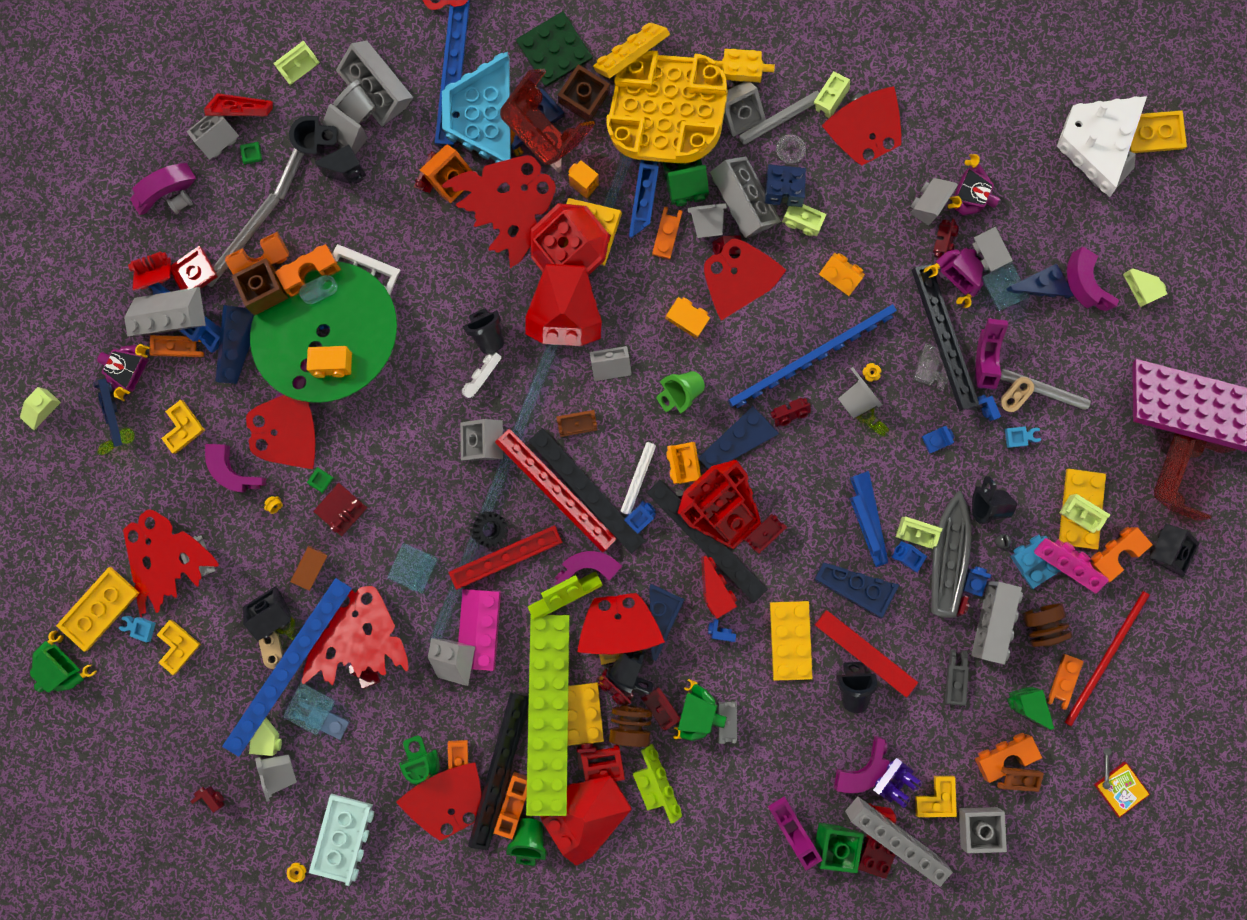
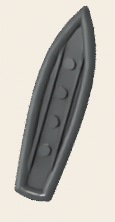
(951, 558)

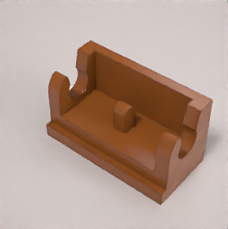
(577, 423)
(309, 568)

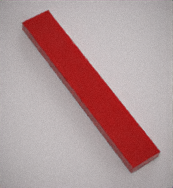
(505, 557)
(866, 653)

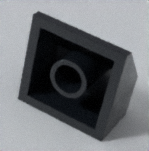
(342, 166)
(1174, 549)
(266, 614)

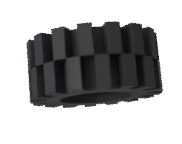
(477, 531)

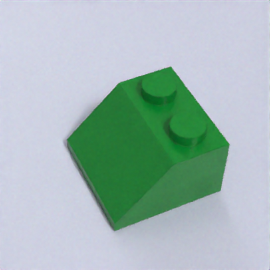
(687, 185)
(1031, 704)
(838, 847)

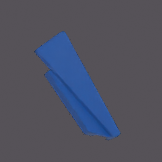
(644, 196)
(208, 334)
(868, 518)

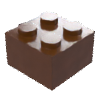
(583, 93)
(259, 287)

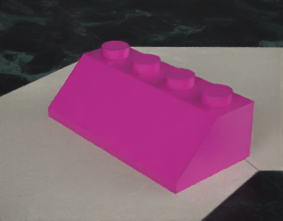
(480, 625)

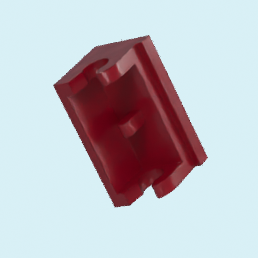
(765, 533)
(661, 708)

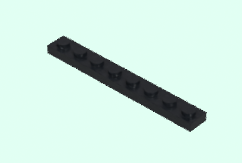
(945, 338)
(586, 490)
(719, 552)
(499, 771)

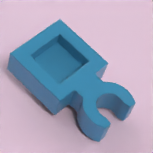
(1019, 436)
(139, 627)

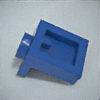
(989, 407)
(938, 439)
(640, 516)
(909, 556)
(976, 581)
(723, 634)

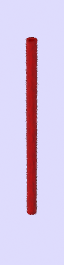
(1106, 659)

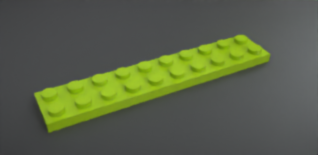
(548, 716)

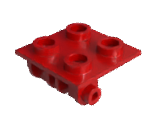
(150, 273)

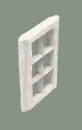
(370, 263)

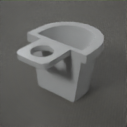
(355, 102)
(708, 219)
(859, 398)
(275, 774)

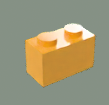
(583, 179)
(687, 317)
(329, 361)

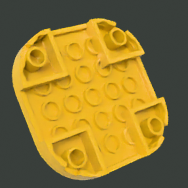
(668, 108)

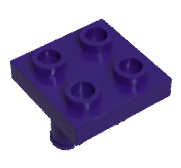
(893, 780)

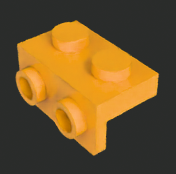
(842, 273)
(683, 463)

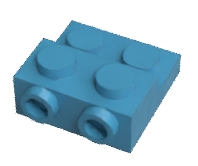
(1031, 566)

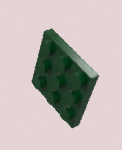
(554, 47)

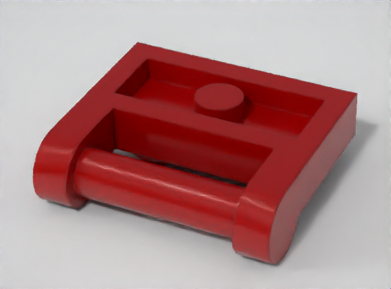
(604, 768)

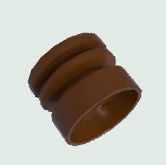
(1047, 625)
(630, 726)

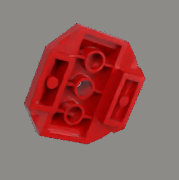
(581, 228)

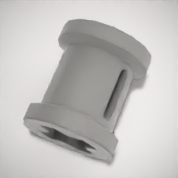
(179, 202)

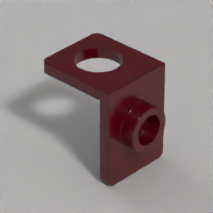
(585, 747)

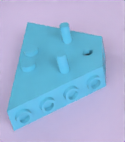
(479, 102)

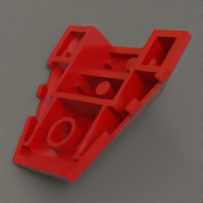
(563, 308)
(721, 504)
(591, 817)

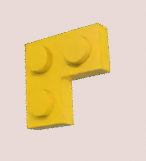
(186, 427)
(181, 645)
(942, 803)

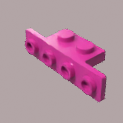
(1072, 563)

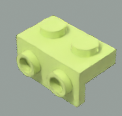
(805, 219)

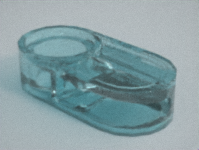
(314, 292)

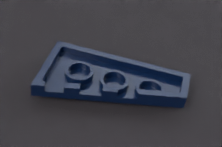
(233, 343)
(741, 437)
(864, 591)

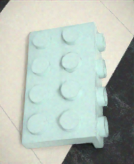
(342, 839)

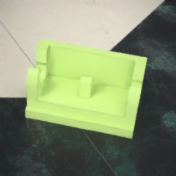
(296, 63)
(832, 94)
(1084, 513)
(918, 532)

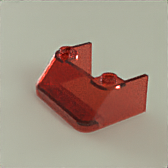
(532, 126)
(1173, 469)

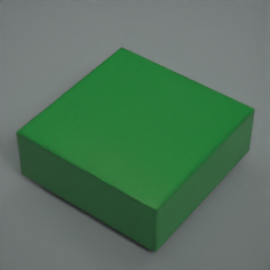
(251, 153)
(320, 480)

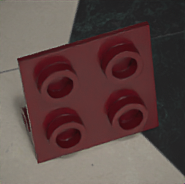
(340, 509)
(619, 696)
(875, 858)

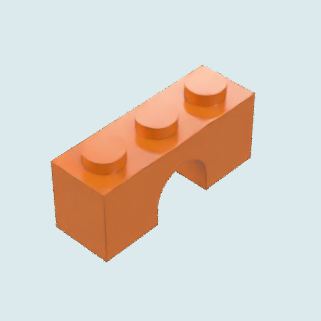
(273, 249)
(293, 274)
(1131, 541)
(991, 762)
(512, 806)

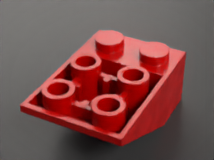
(714, 590)

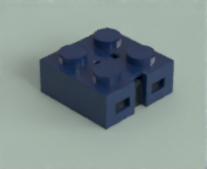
(785, 185)

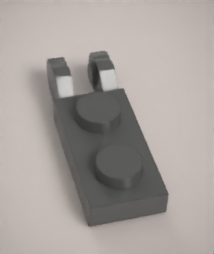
(957, 679)

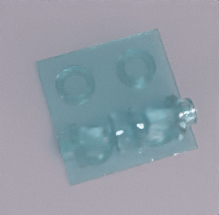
(998, 282)
(412, 568)
(309, 708)

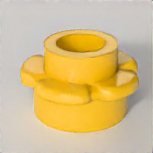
(872, 367)
(271, 502)
(296, 877)

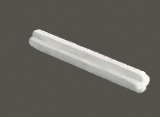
(638, 478)

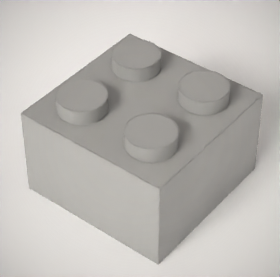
(982, 830)

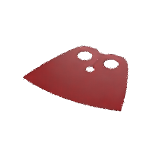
(866, 115)
(754, 277)
(295, 428)
(630, 633)
(432, 799)

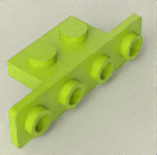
(564, 594)
(655, 786)

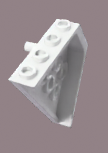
(1103, 138)

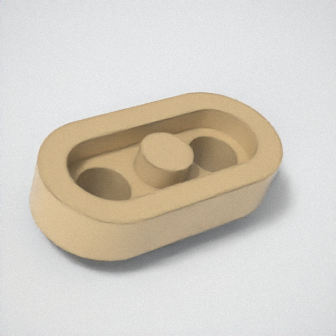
(1019, 395)
(272, 649)

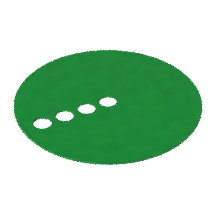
(358, 317)

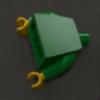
(54, 669)
(698, 714)

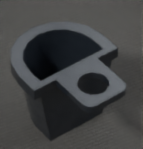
(308, 135)
(485, 331)
(991, 503)
(625, 672)
(856, 687)

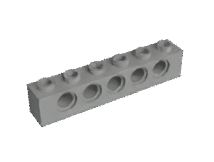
(898, 841)

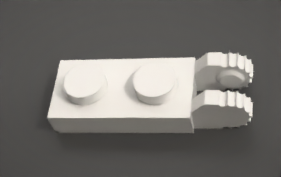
(481, 375)

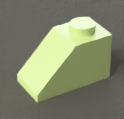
(1145, 286)
(38, 407)
(265, 740)

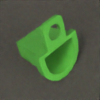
(681, 390)

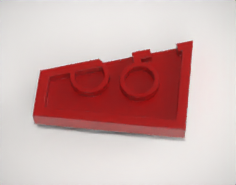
(237, 106)

